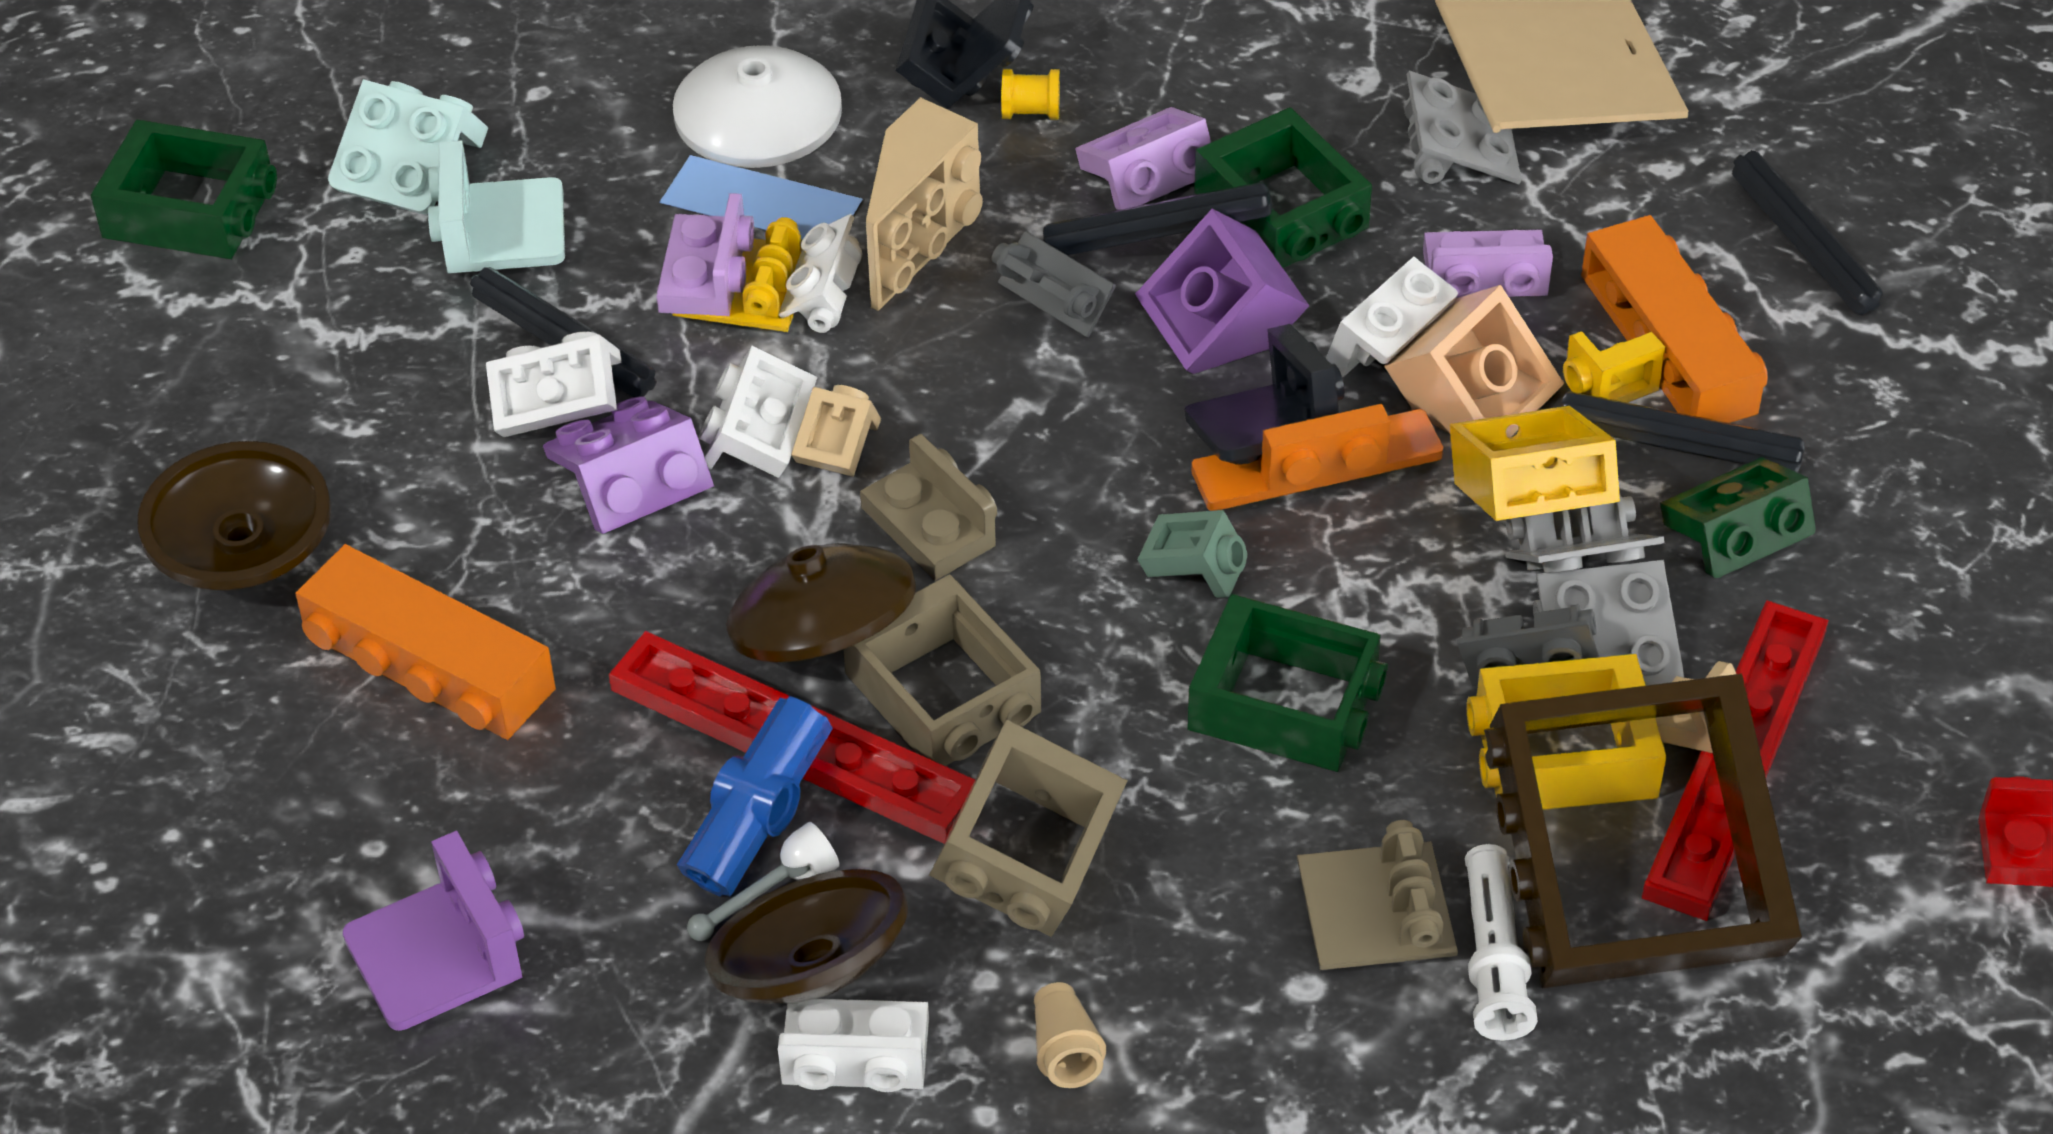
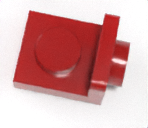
(2018, 831)

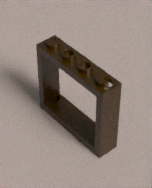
(1748, 811)

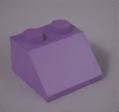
(1220, 295)

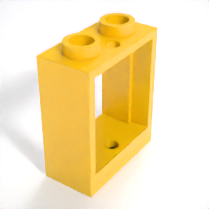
(1547, 467)
(1583, 777)

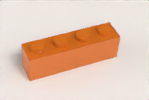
(1652, 289)
(426, 642)

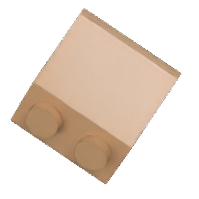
(1475, 364)

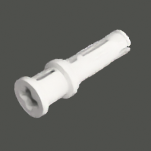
(1498, 966)

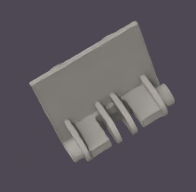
(1453, 128)
(1598, 532)
(1629, 611)

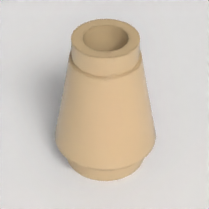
(1066, 1038)

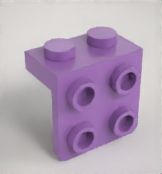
(632, 461)
(438, 942)

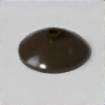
(234, 515)
(820, 602)
(807, 937)

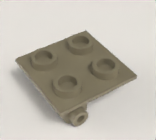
(1377, 902)

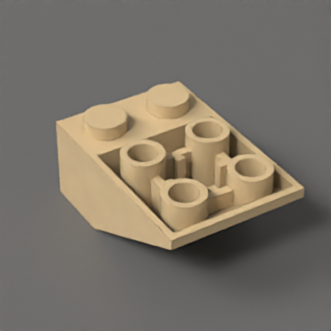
(920, 194)

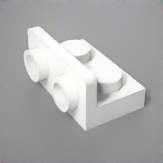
(1391, 317)
(552, 383)
(758, 412)
(854, 1044)

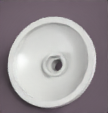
(757, 106)

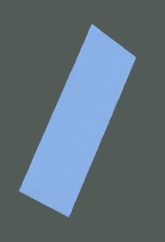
(706, 185)

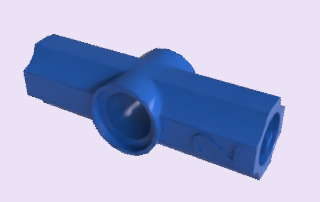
(755, 796)

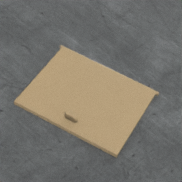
(1560, 62)

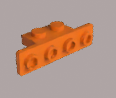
(1320, 455)

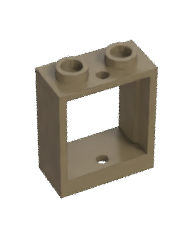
(934, 618)
(1052, 779)

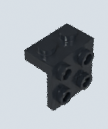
(954, 53)
(1301, 390)

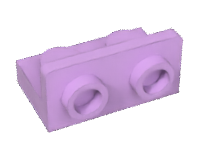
(1147, 156)
(1489, 259)
(706, 261)

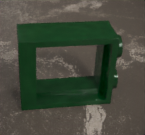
(1271, 148)
(135, 216)
(1300, 642)

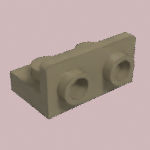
(933, 510)

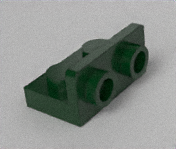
(1743, 514)

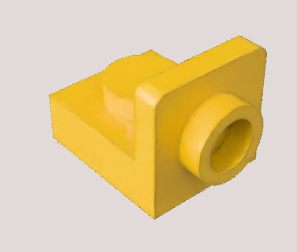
(1616, 373)

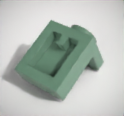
(1195, 545)

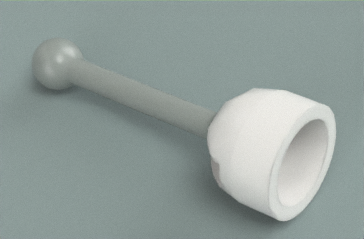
(801, 856)

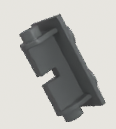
(1053, 282)
(1504, 641)

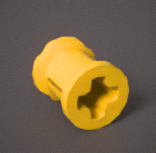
(1030, 94)

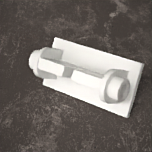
(822, 274)

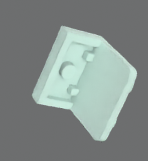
(395, 141)
(494, 221)

